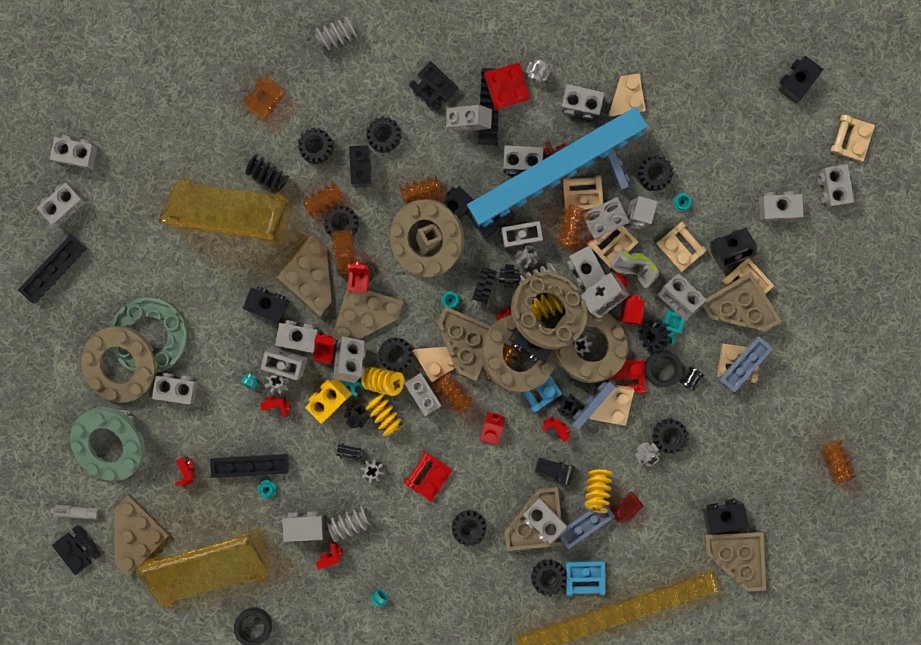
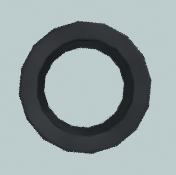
(677, 369)
(254, 611)

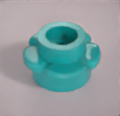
(682, 197)
(450, 295)
(249, 381)
(267, 484)
(377, 600)

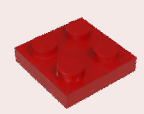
(507, 86)

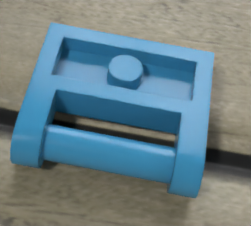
(547, 391)
(584, 572)

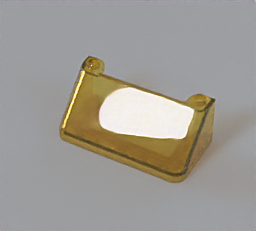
(226, 211)
(205, 568)

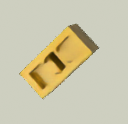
(330, 402)

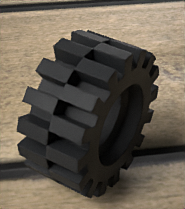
(377, 125)
(312, 135)
(659, 162)
(340, 211)
(484, 285)
(395, 366)
(681, 439)
(469, 539)
(553, 588)

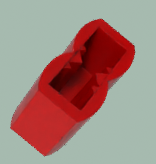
(632, 310)

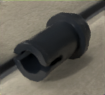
(348, 452)

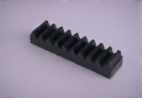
(488, 136)
(52, 269)
(249, 465)

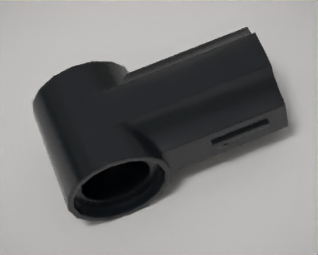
(558, 471)

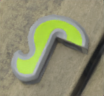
(637, 265)

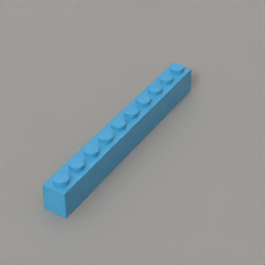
(556, 167)

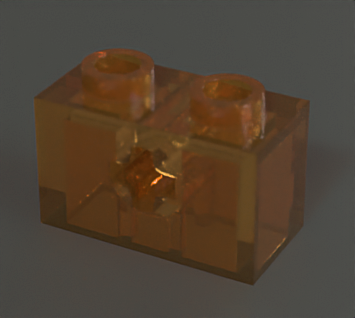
(260, 108)
(343, 250)

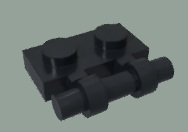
(438, 82)
(71, 552)

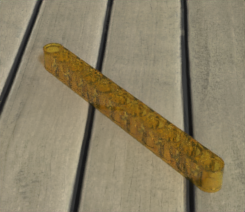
(622, 612)

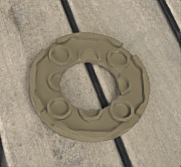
(451, 231)
(526, 322)
(142, 354)
(497, 368)
(601, 370)

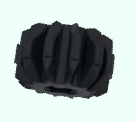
(655, 335)

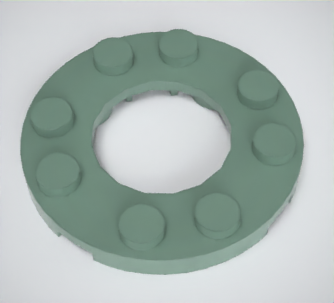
(169, 316)
(122, 426)

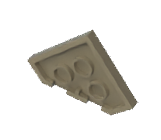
(308, 276)
(743, 305)
(365, 313)
(463, 341)
(134, 535)
(520, 535)
(740, 557)

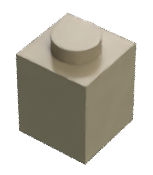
(429, 239)

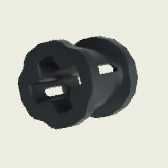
(692, 378)

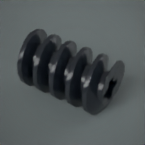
(265, 174)

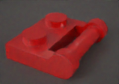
(633, 370)
(433, 480)

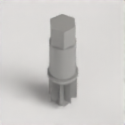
(70, 511)

